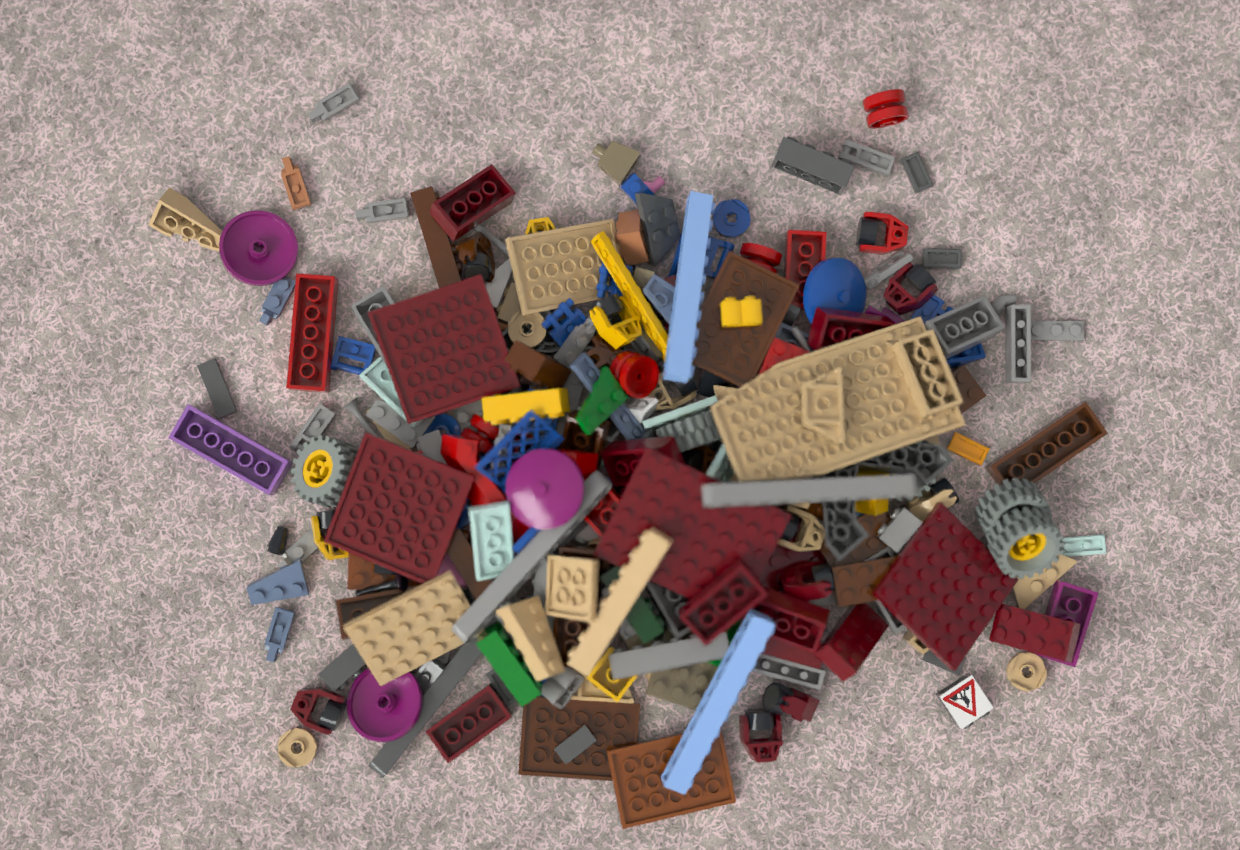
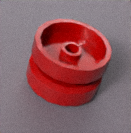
(885, 108)
(761, 255)
(635, 373)
(485, 431)

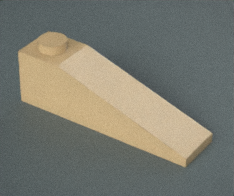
(180, 216)

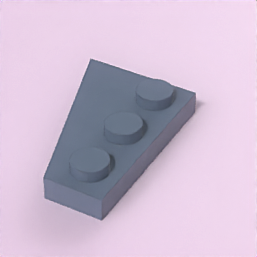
(661, 296)
(280, 585)

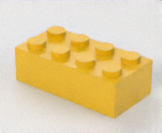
(516, 406)

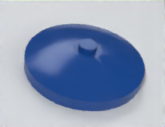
(834, 285)

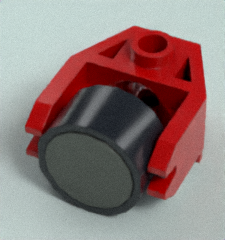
(868, 229)

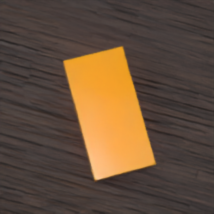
(968, 448)

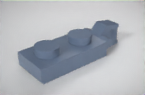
(277, 299)
(278, 632)

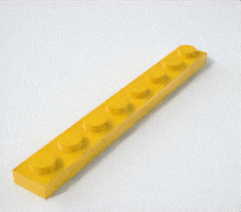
(630, 291)

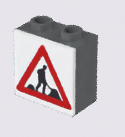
(964, 701)

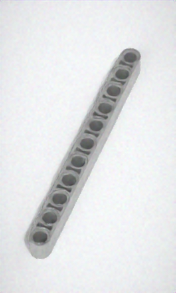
(809, 490)
(526, 564)

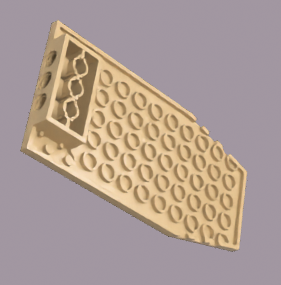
(892, 397)

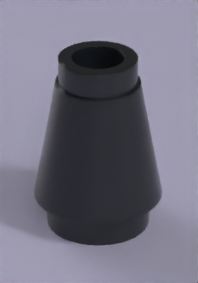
(278, 541)

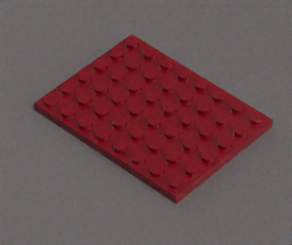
(704, 539)

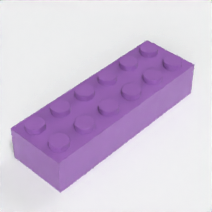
(230, 450)

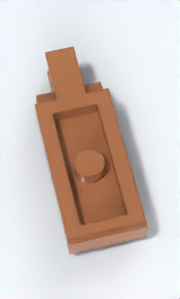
(295, 185)

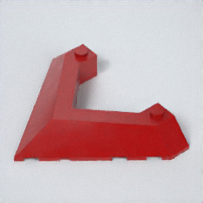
(464, 455)

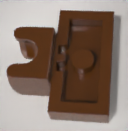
(603, 352)

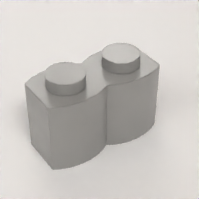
(561, 687)

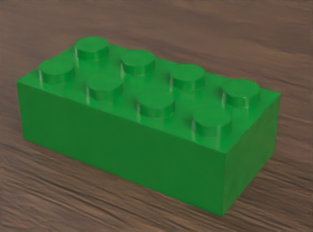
(509, 663)

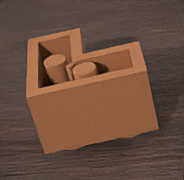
(631, 238)

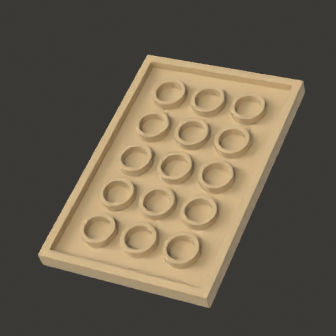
(558, 265)
(410, 628)

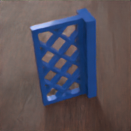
(548, 440)

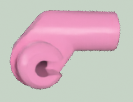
(656, 184)

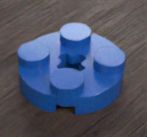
(741, 214)

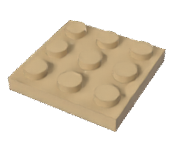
(571, 587)

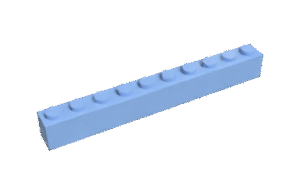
(688, 287)
(717, 701)

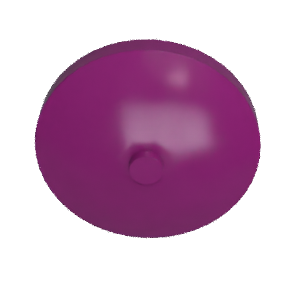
(258, 248)
(545, 489)
(385, 710)

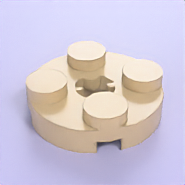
(516, 331)
(1036, 667)
(286, 747)

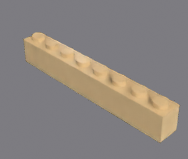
(620, 601)

